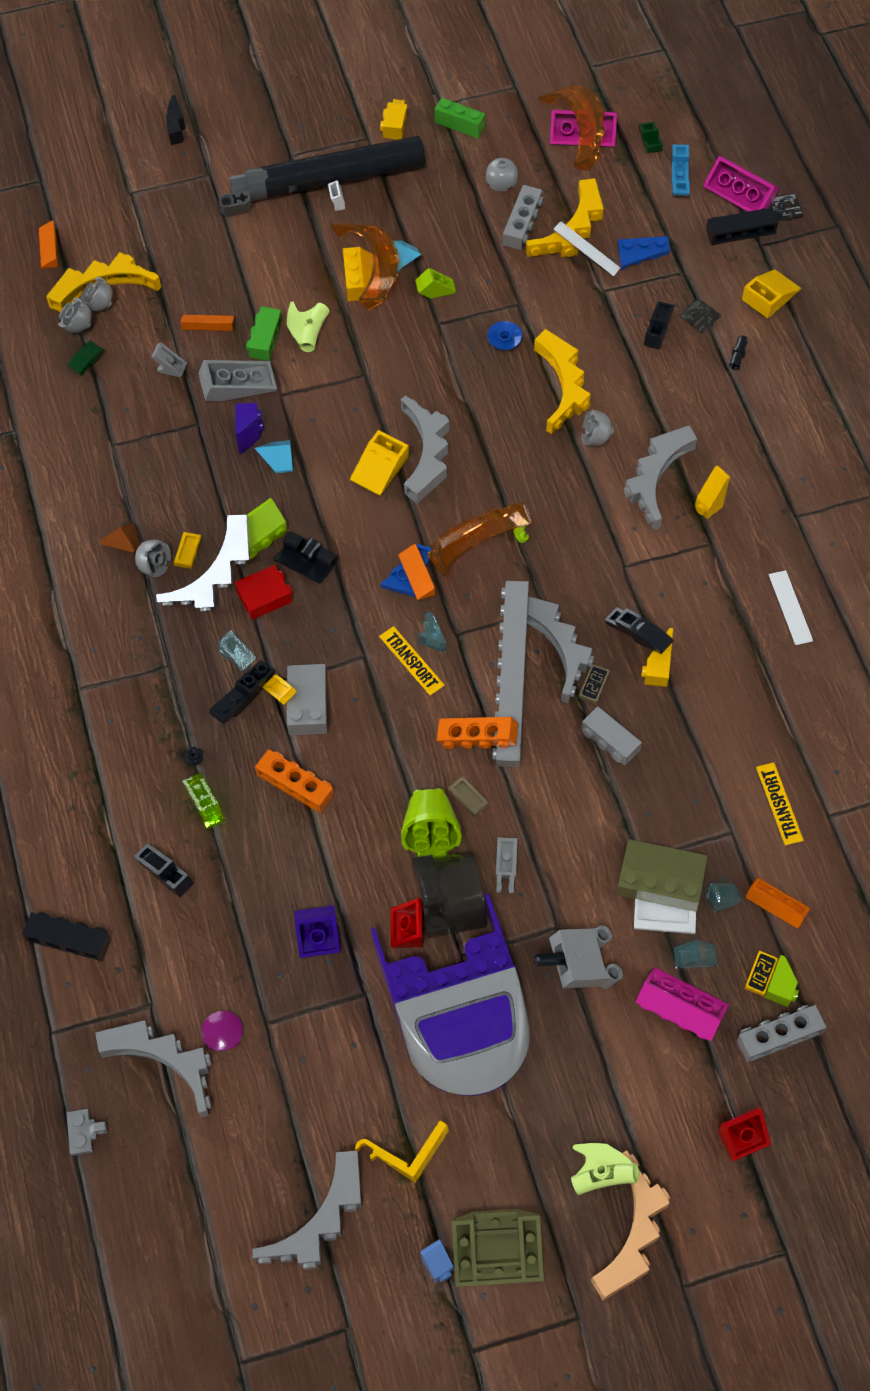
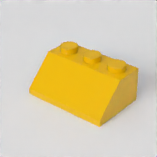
(358, 270)

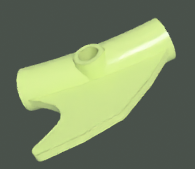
(306, 325)
(603, 1168)

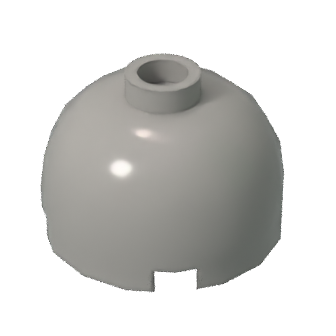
(501, 174)
(98, 295)
(75, 316)
(597, 428)
(152, 557)

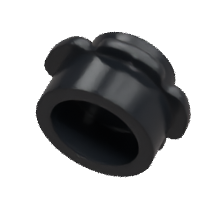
(196, 759)

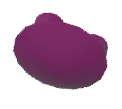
(222, 1031)

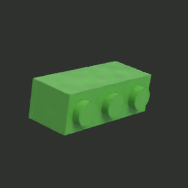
(460, 118)
(264, 333)

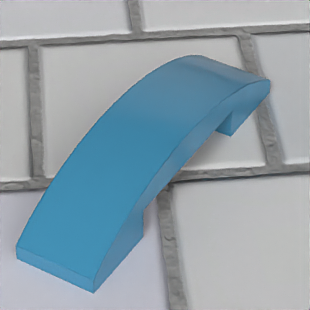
(680, 170)

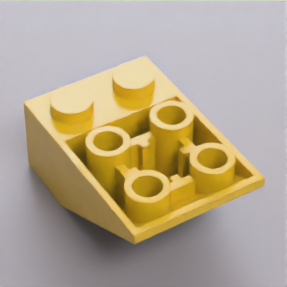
(769, 292)
(380, 462)

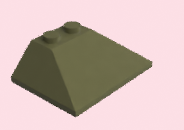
(497, 1247)

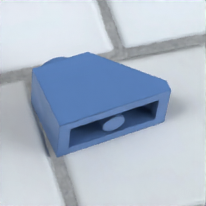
(437, 1262)

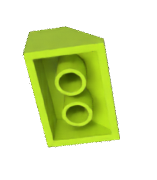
(265, 526)

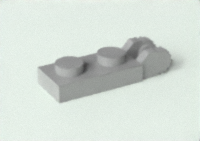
(506, 862)

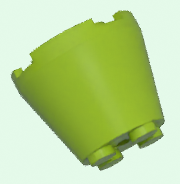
(430, 824)

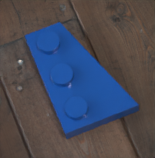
(640, 249)
(398, 579)

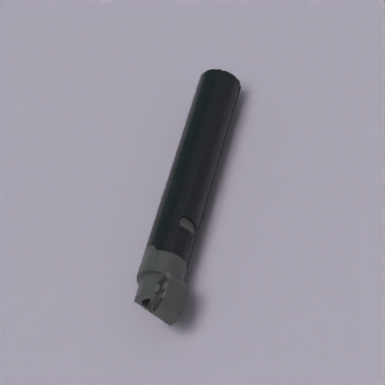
(320, 171)

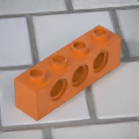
(450, 727)
(316, 800)

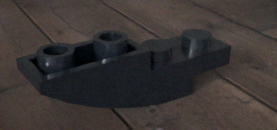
(640, 629)
(243, 693)

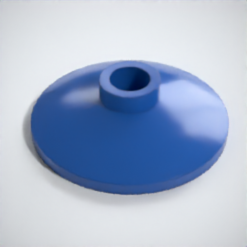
(504, 335)

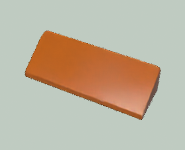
(48, 245)
(207, 322)
(417, 573)
(777, 902)

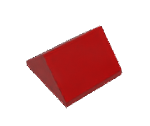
(407, 925)
(745, 1134)

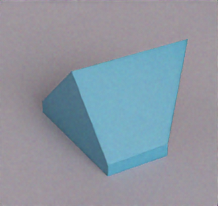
(406, 253)
(277, 455)

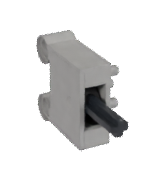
(579, 958)

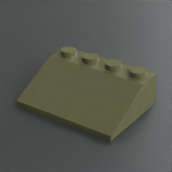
(662, 875)

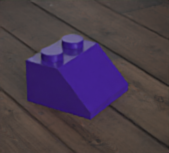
(247, 425)
(316, 931)

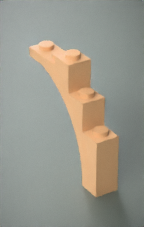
(629, 1263)

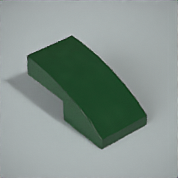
(650, 137)
(84, 357)

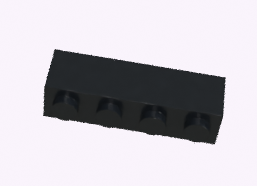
(741, 226)
(67, 936)

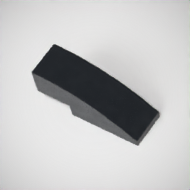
(175, 121)
(658, 325)
(164, 870)

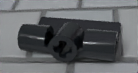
(306, 557)

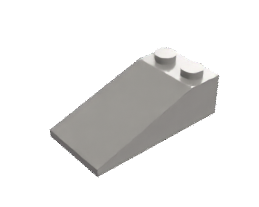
(235, 379)
(308, 706)

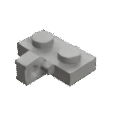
(82, 1131)

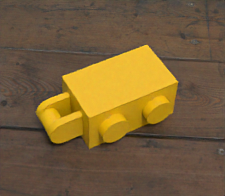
(394, 120)

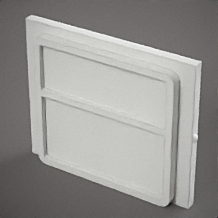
(663, 918)

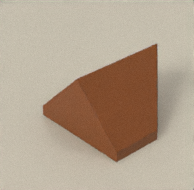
(123, 539)

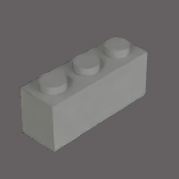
(610, 736)

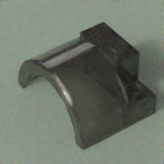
(454, 884)

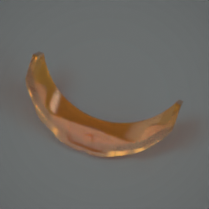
(589, 119)
(384, 261)
(475, 531)

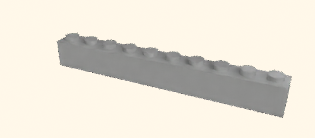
(512, 665)

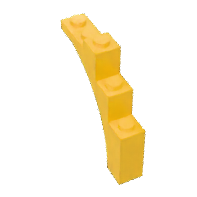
(589, 210)
(120, 271)
(563, 359)

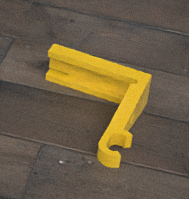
(421, 1160)

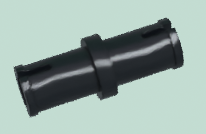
(738, 352)

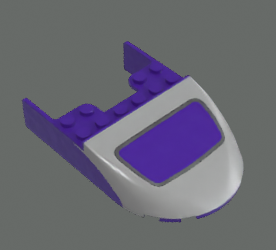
(464, 1021)

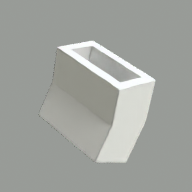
(336, 195)

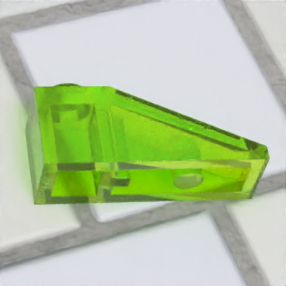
(204, 801)

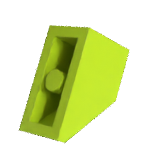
(434, 284)
(782, 984)

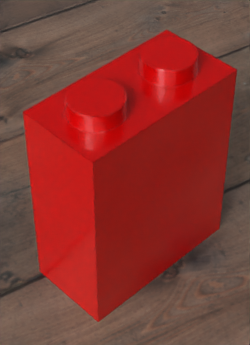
(263, 592)

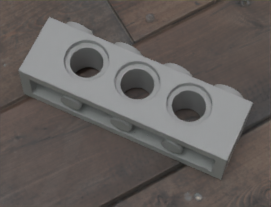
(522, 217)
(753, 1049)

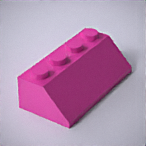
(566, 130)
(740, 185)
(682, 1004)

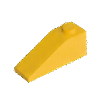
(713, 493)
(658, 666)

